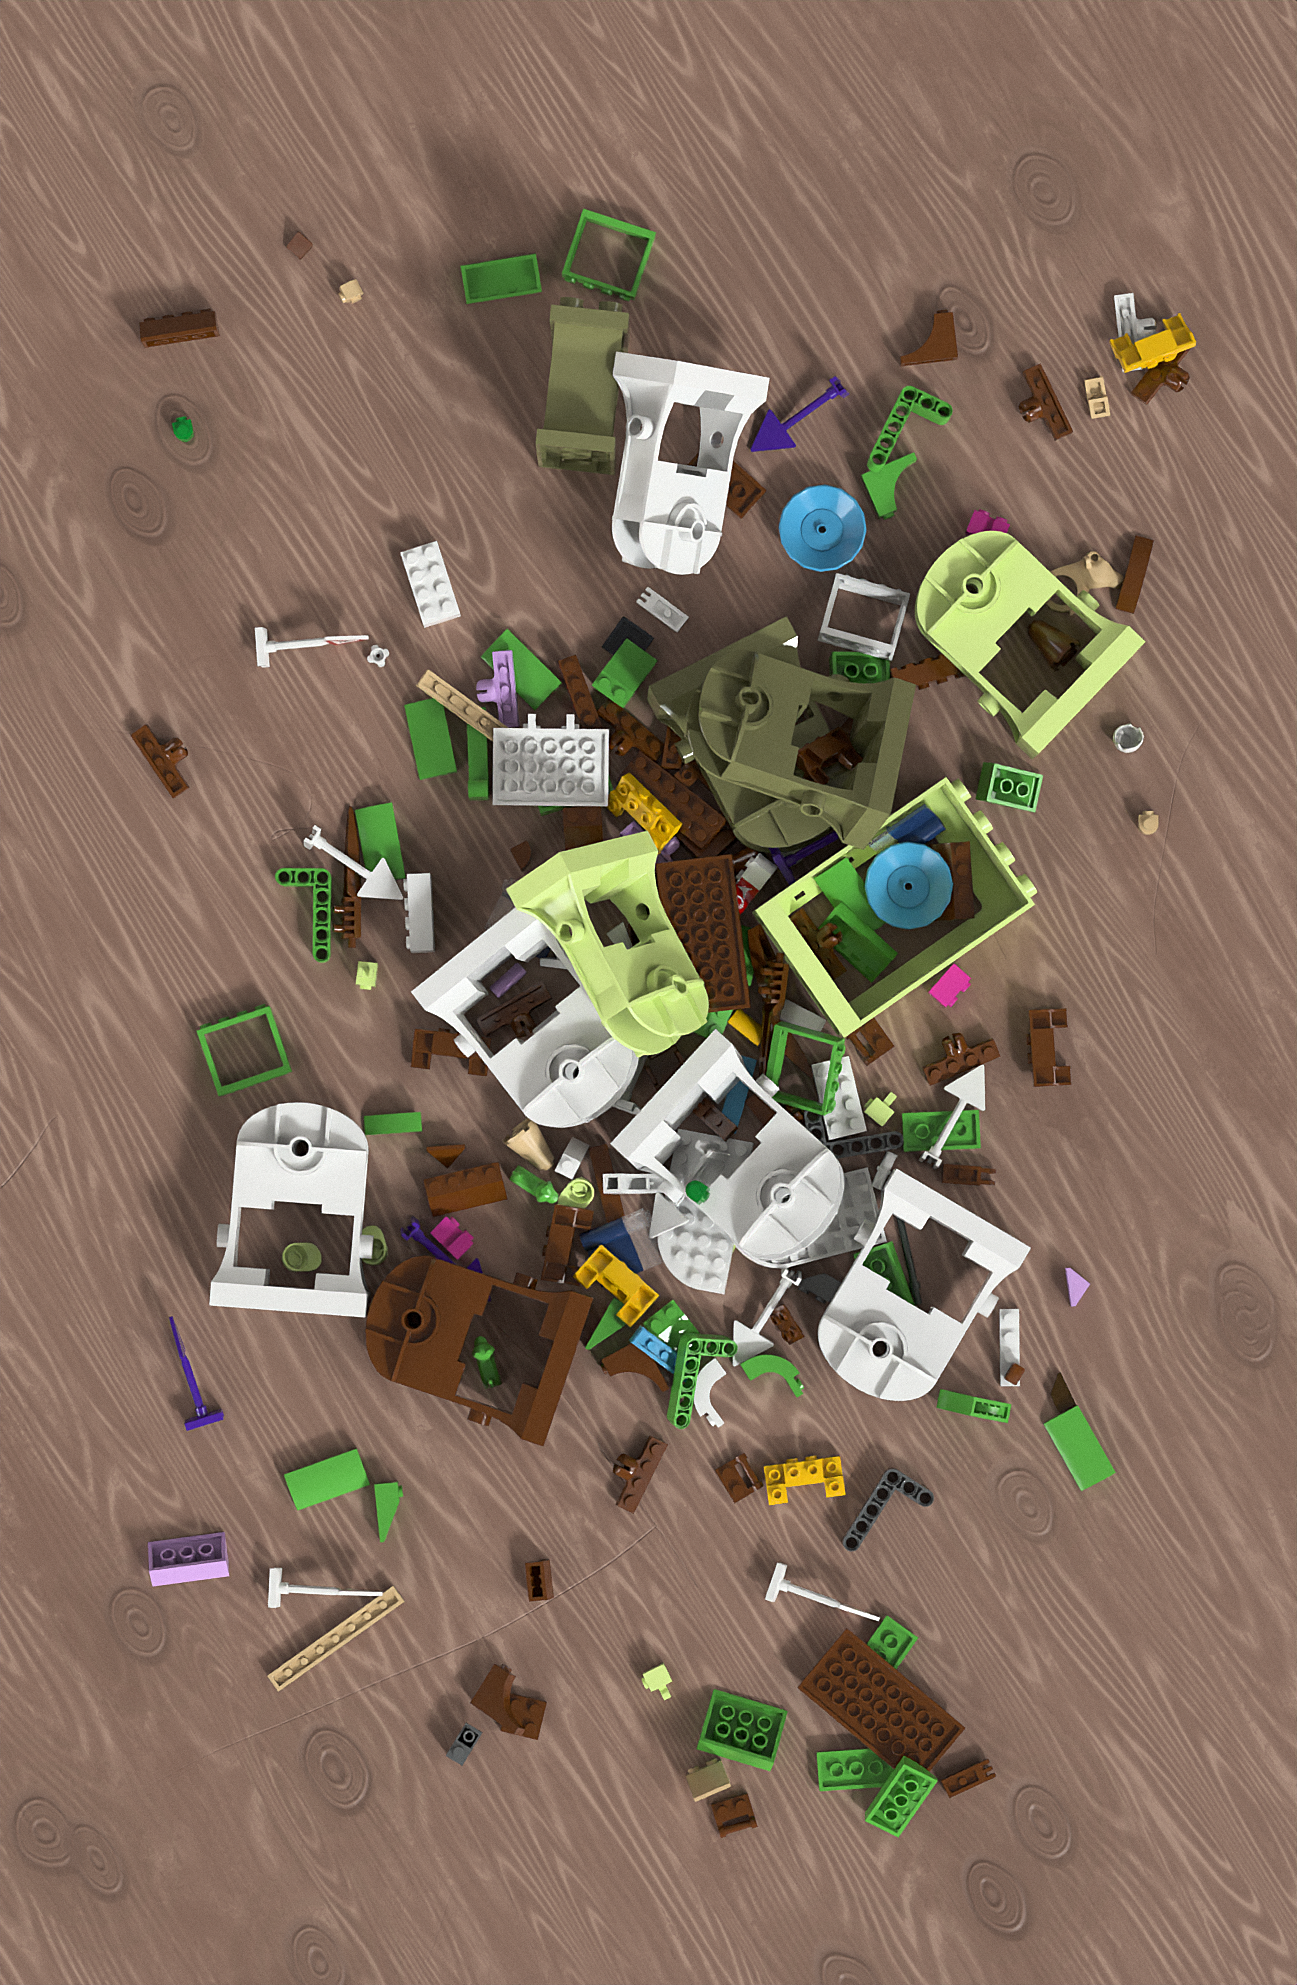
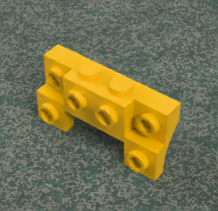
(1155, 348)
(644, 809)
(619, 1281)
(803, 1473)

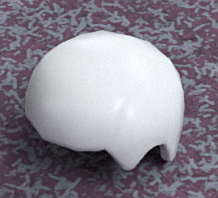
(1128, 738)

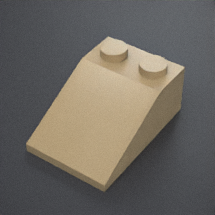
(707, 1779)

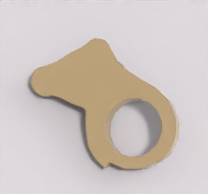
(1087, 574)

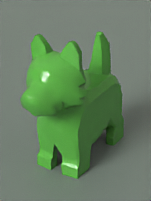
(534, 1185)
(486, 1363)

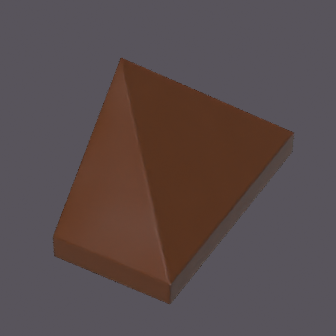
(446, 1154)

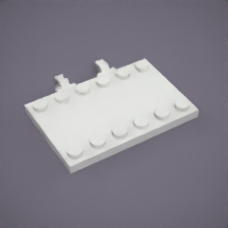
(550, 765)

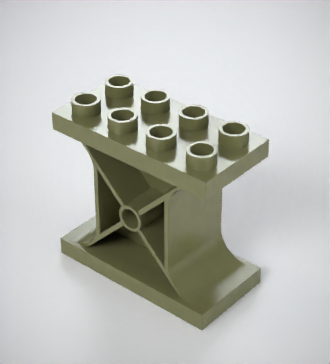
(582, 387)

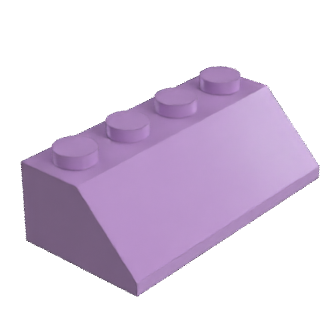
(188, 1559)

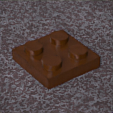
(528, 1714)

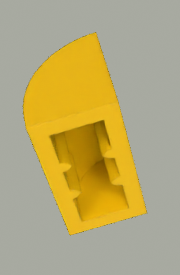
(746, 1026)

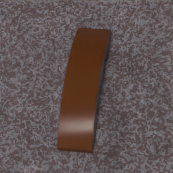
(1134, 574)

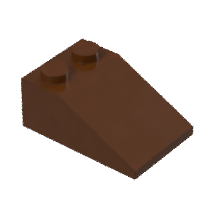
(582, 826)

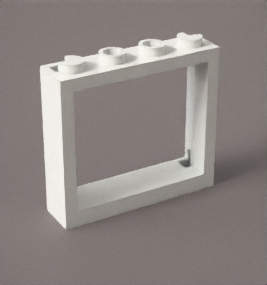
(856, 642)

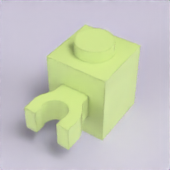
(366, 975)
(879, 1110)
(657, 1679)

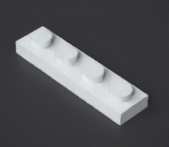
(1008, 1342)

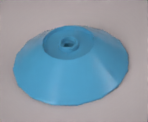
(825, 508)
(913, 865)

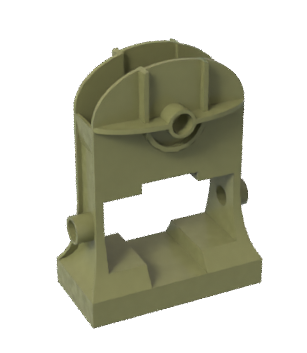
(745, 727)
(754, 817)

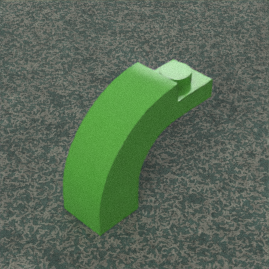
(771, 1363)

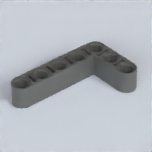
(846, 1144)
(880, 1504)

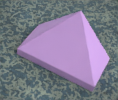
(1076, 1286)

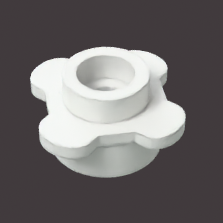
(383, 654)

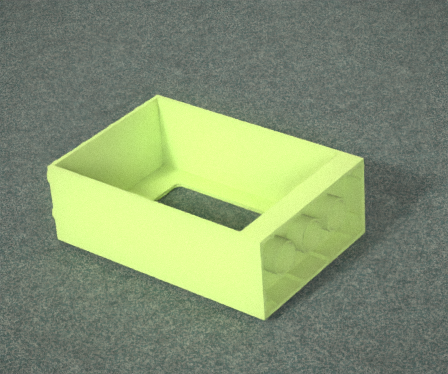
(993, 883)

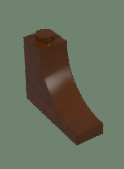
(940, 345)
(718, 845)
(633, 1360)
(494, 1698)

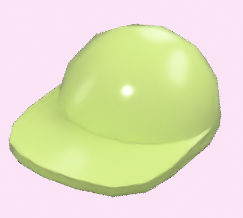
(577, 1193)
(380, 1248)
(301, 1257)

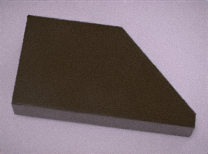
(1061, 1395)

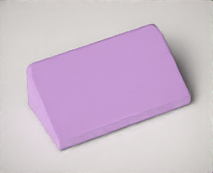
(508, 980)

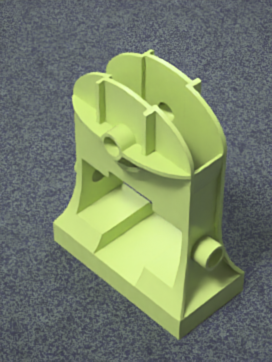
(970, 624)
(639, 993)

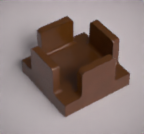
(663, 1066)

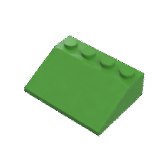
(742, 1730)

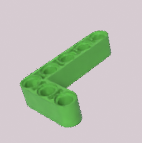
(898, 421)
(478, 765)
(317, 905)
(691, 1371)

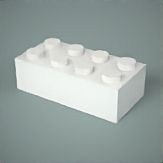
(430, 584)
(420, 908)
(847, 1114)

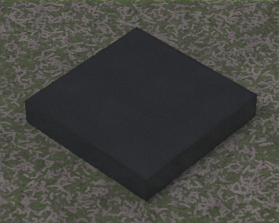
(627, 630)

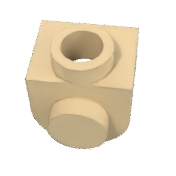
(350, 292)
(1147, 822)

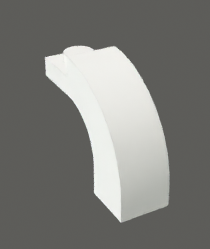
(631, 1183)
(706, 1378)

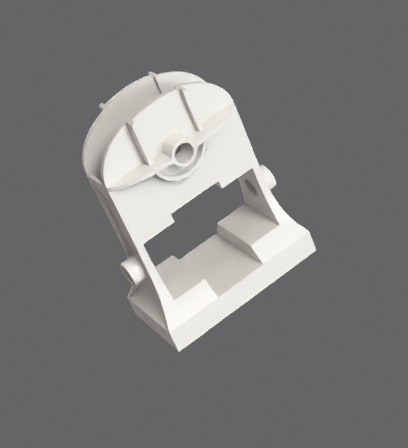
(671, 511)
(543, 1068)
(783, 1166)
(273, 1171)
(915, 1341)

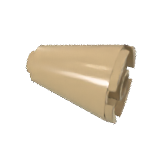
(530, 1144)

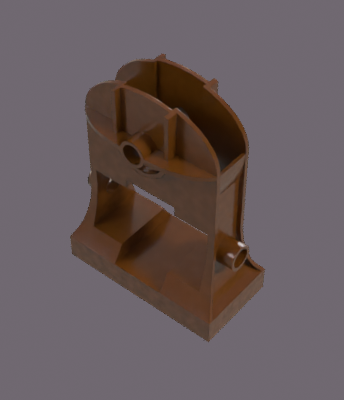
(430, 1354)

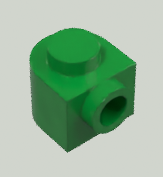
(183, 429)
(697, 1191)

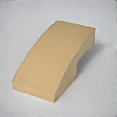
(1096, 397)

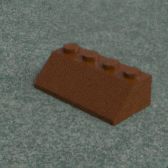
(179, 328)
(958, 858)
(465, 1189)

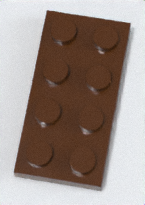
(742, 490)

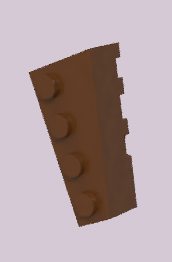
(927, 672)

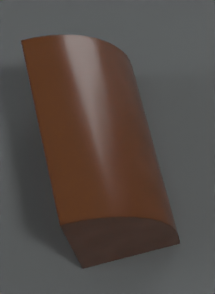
(522, 855)
(539, 1580)

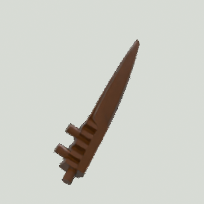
(352, 884)
(773, 1005)

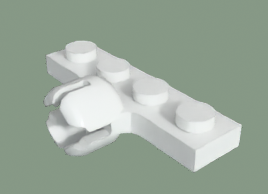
(1128, 322)

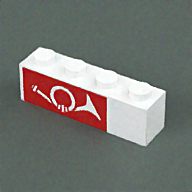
(753, 879)

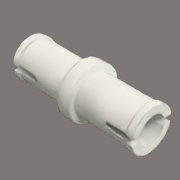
(884, 1170)

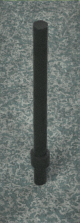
(914, 1285)

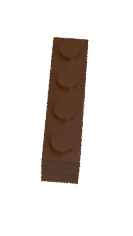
(579, 693)

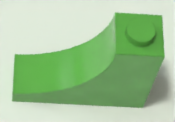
(881, 485)
(973, 1406)

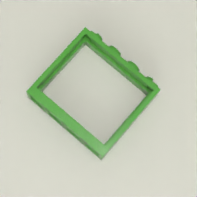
(617, 225)
(226, 1022)
(776, 1060)

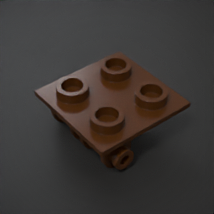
(784, 1321)

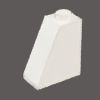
(799, 1016)
(572, 1158)

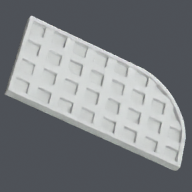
(856, 1206)
(700, 1250)

